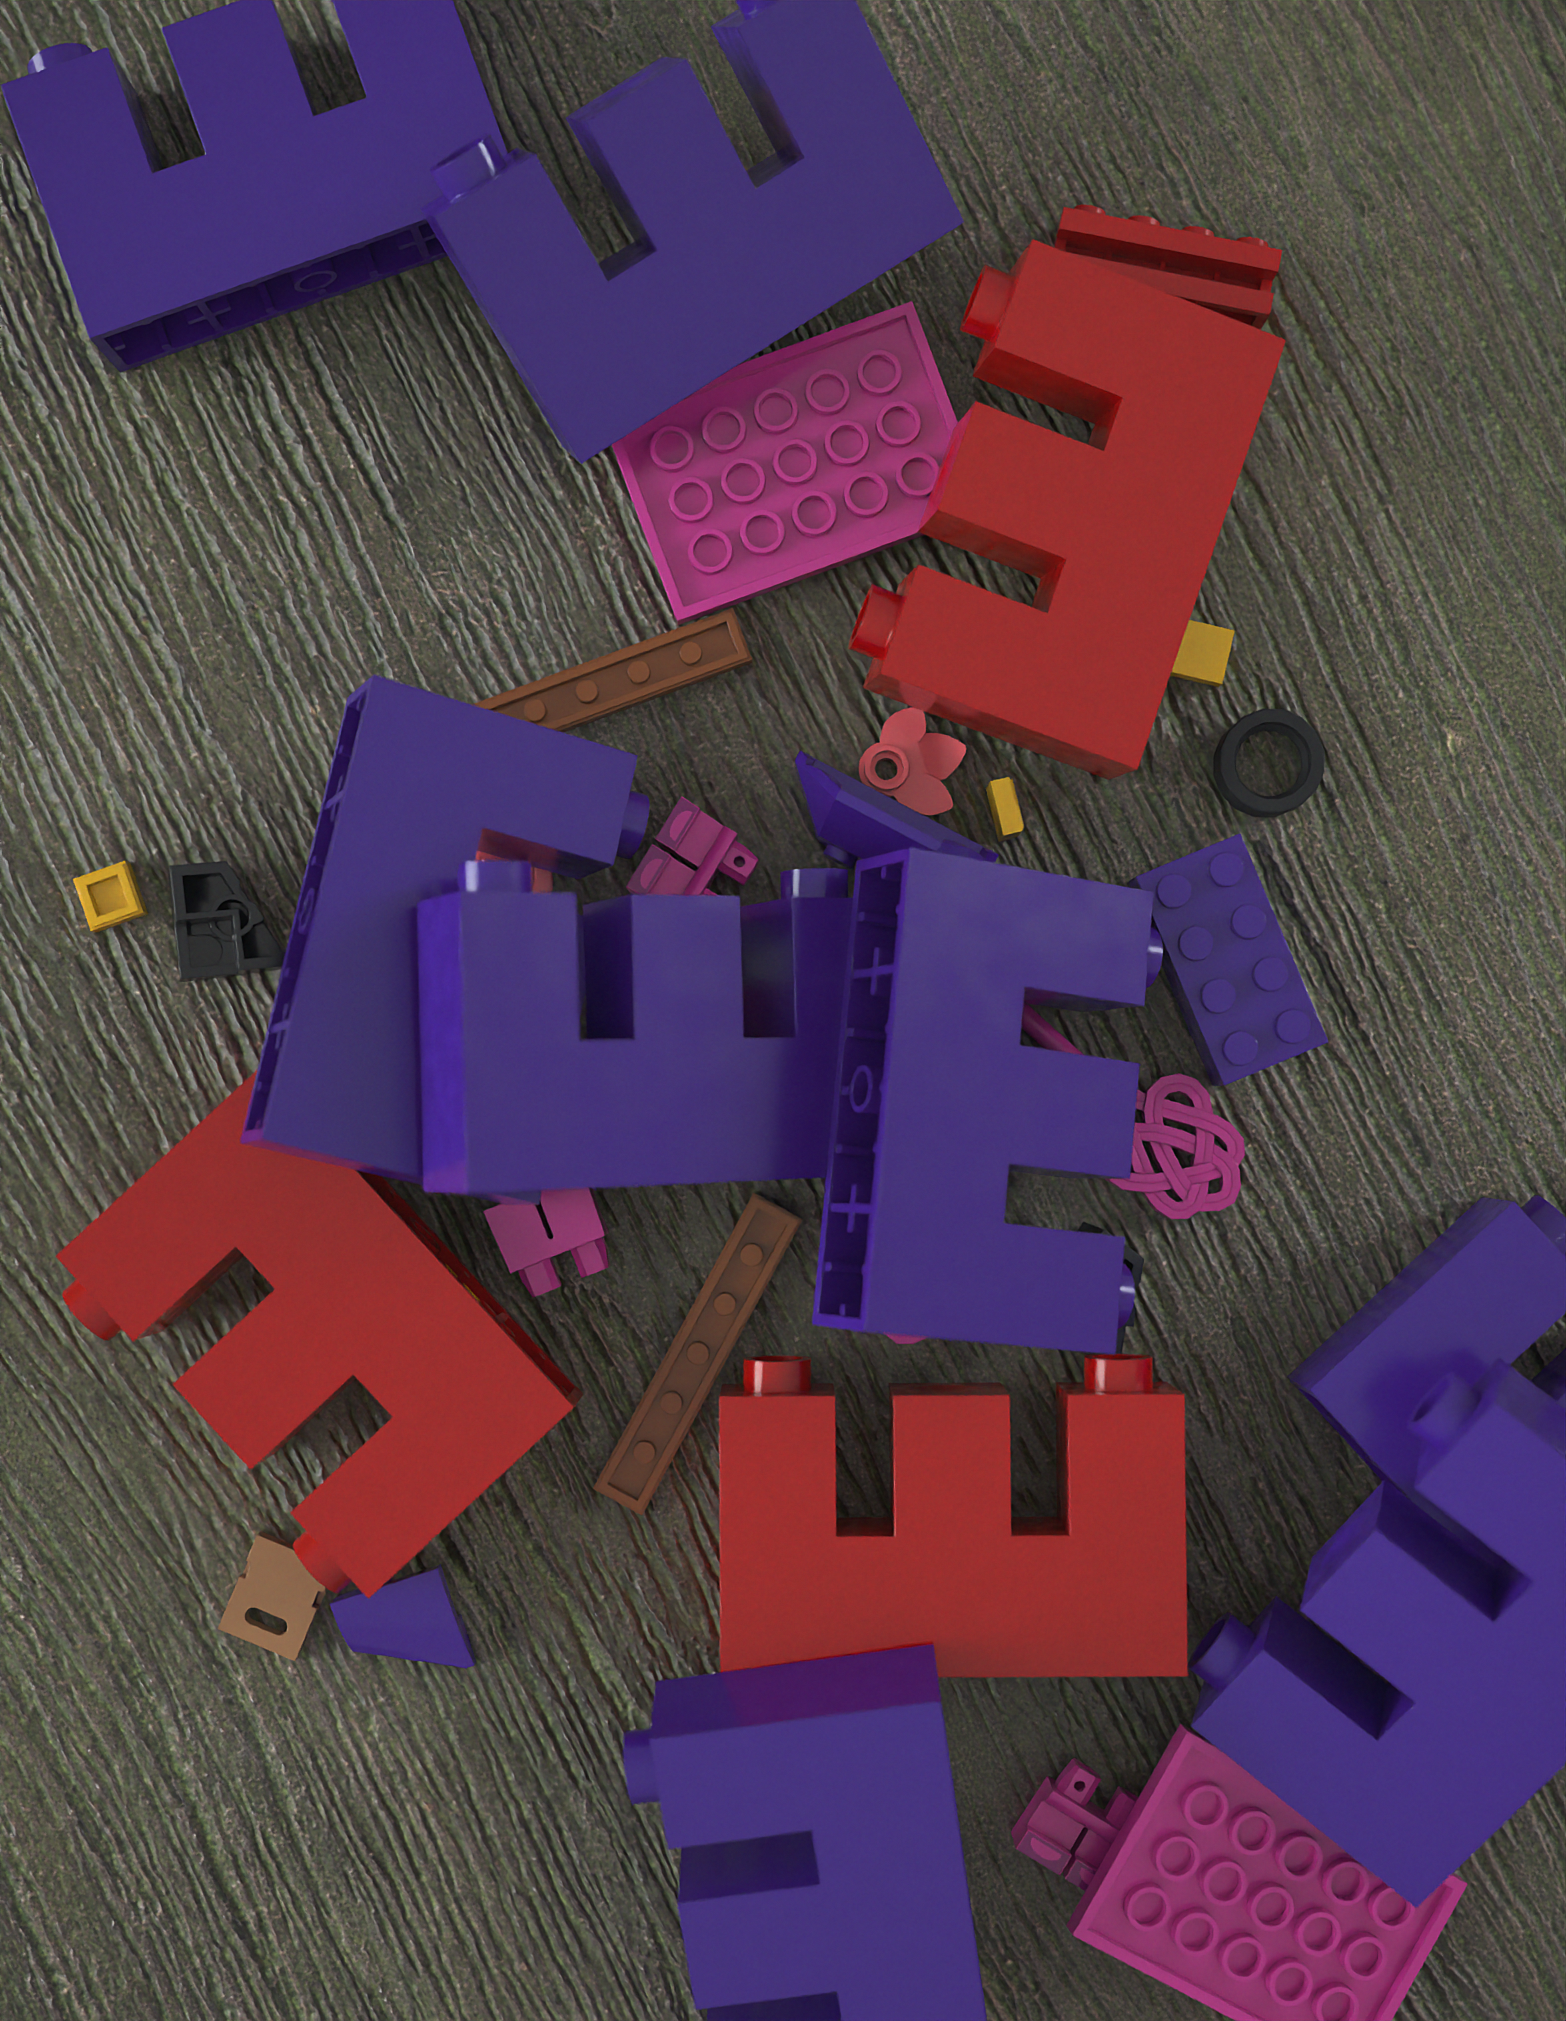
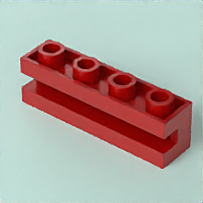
(1187, 262)

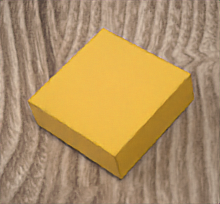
(1203, 654)
(1005, 808)
(110, 896)

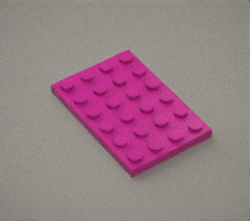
(791, 463)
(1251, 1901)

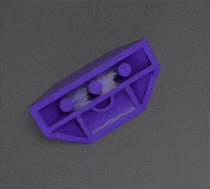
(865, 823)

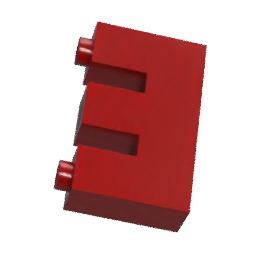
(1104, 525)
(352, 1299)
(950, 1565)

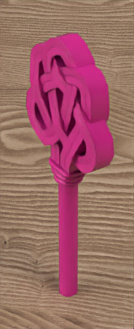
(1207, 1159)

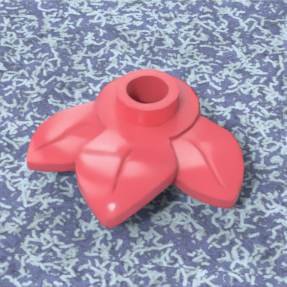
(919, 760)

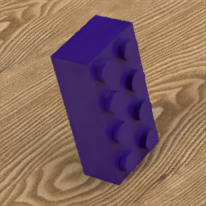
(1229, 962)

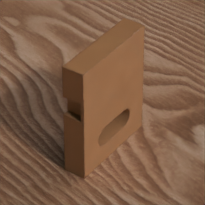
(277, 1585)

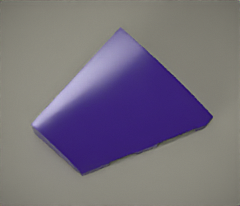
(406, 1621)

